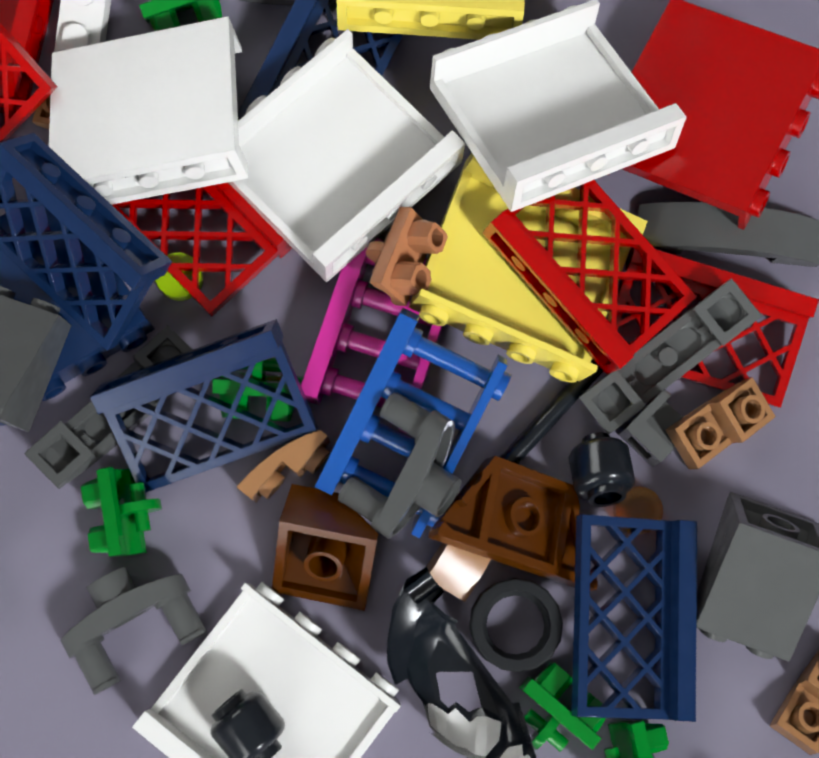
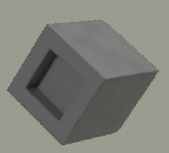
(647, 430)

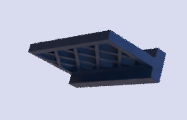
(294, 39)
(82, 216)
(193, 368)
(673, 625)

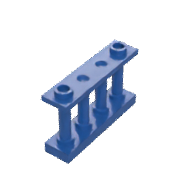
(382, 383)

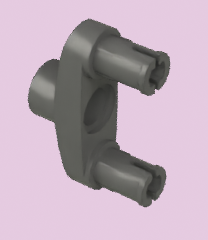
(422, 480)
(119, 603)

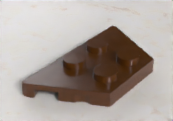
(515, 520)

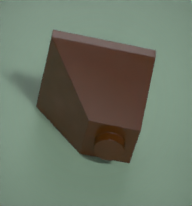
(323, 550)

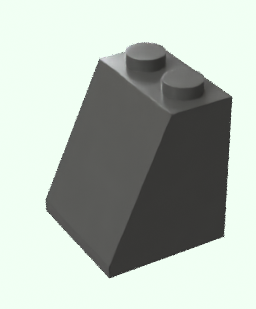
(28, 355)
(759, 578)

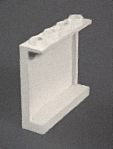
(550, 106)
(150, 111)
(338, 156)
(260, 647)

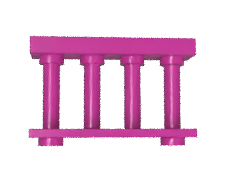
(339, 335)

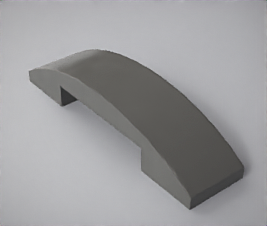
(702, 227)
(670, 355)
(87, 436)

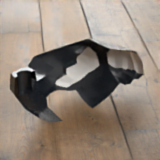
(427, 642)

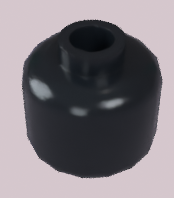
(601, 469)
(247, 726)

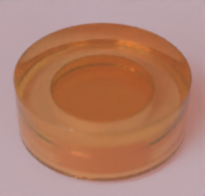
(640, 504)

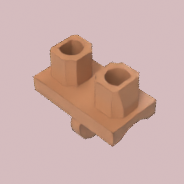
(401, 256)

